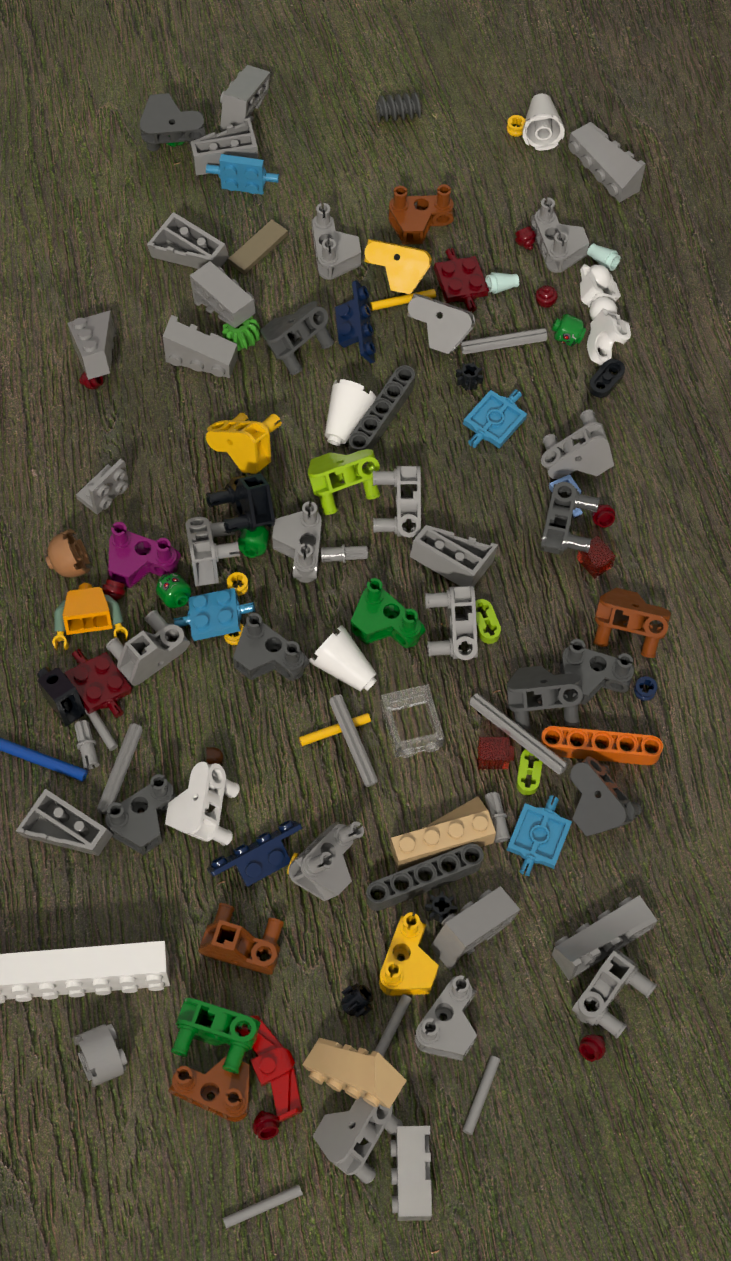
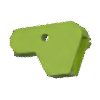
(332, 468)

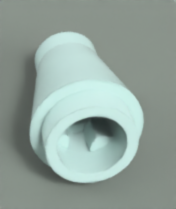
(604, 256)
(501, 281)

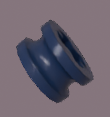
(645, 680)

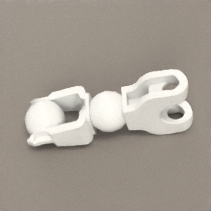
(600, 294)

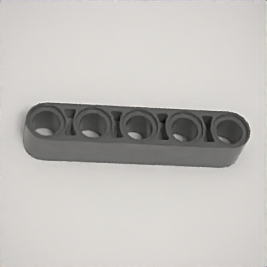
(386, 404)
(431, 867)

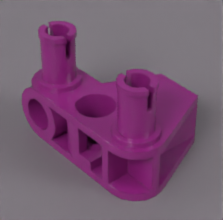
(133, 560)

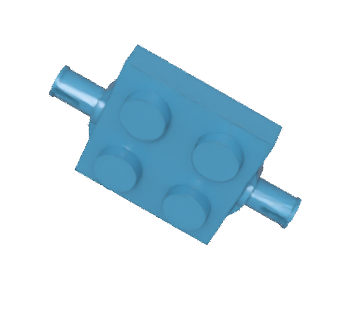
(242, 174)
(495, 419)
(214, 614)
(539, 835)

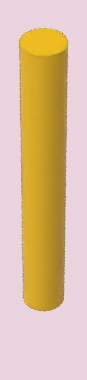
(399, 300)
(332, 730)

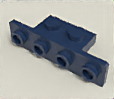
(354, 322)
(260, 857)

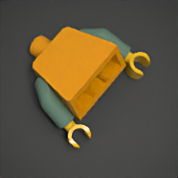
(86, 612)

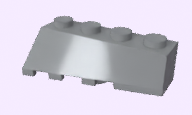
(607, 161)
(600, 939)

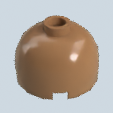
(67, 555)

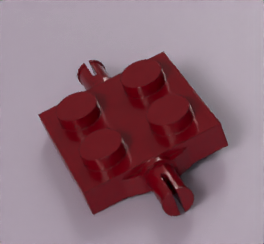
(461, 279)
(98, 683)

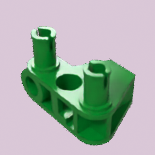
(378, 618)
(223, 1030)

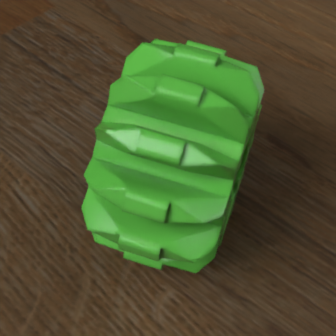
(243, 335)

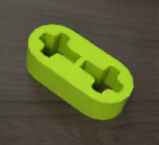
(490, 620)
(523, 771)

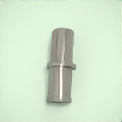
(343, 553)
(86, 745)
(497, 816)

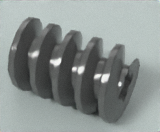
(398, 106)

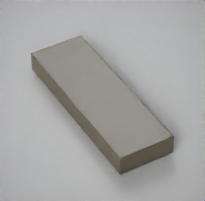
(258, 246)

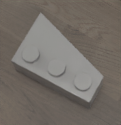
(243, 96)
(233, 141)
(186, 244)
(221, 295)
(94, 342)
(198, 351)
(451, 556)
(63, 825)
(474, 925)
(411, 1173)

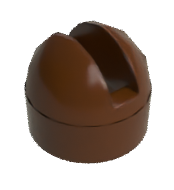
(213, 755)

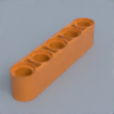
(611, 740)

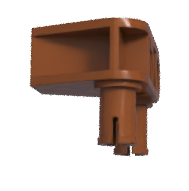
(414, 221)
(629, 608)
(239, 945)
(230, 1090)

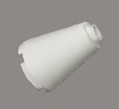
(542, 124)
(346, 410)
(345, 661)

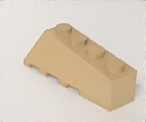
(460, 827)
(354, 1072)

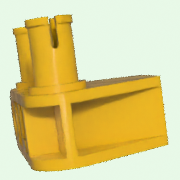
(402, 273)
(244, 441)
(417, 971)

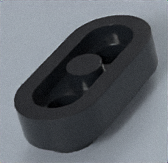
(605, 379)

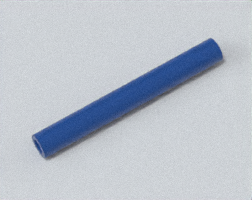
(43, 760)

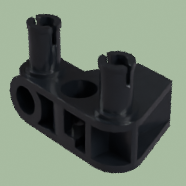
(250, 500)

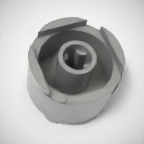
(100, 1055)

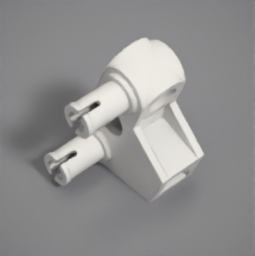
(189, 809)

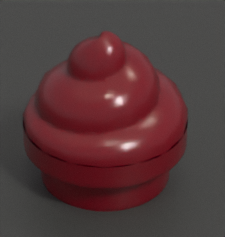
(525, 238)
(546, 296)
(91, 383)
(605, 516)
(114, 589)
(592, 1047)
(265, 1125)

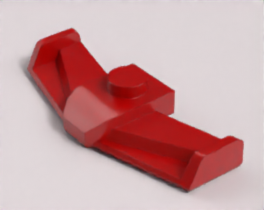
(275, 1066)

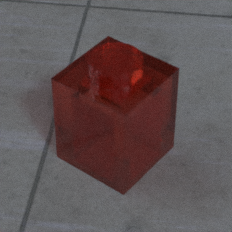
(598, 559)
(494, 753)

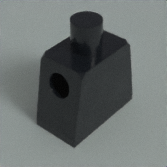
(57, 688)

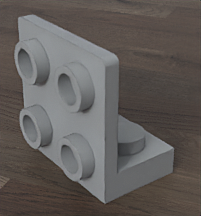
(104, 487)

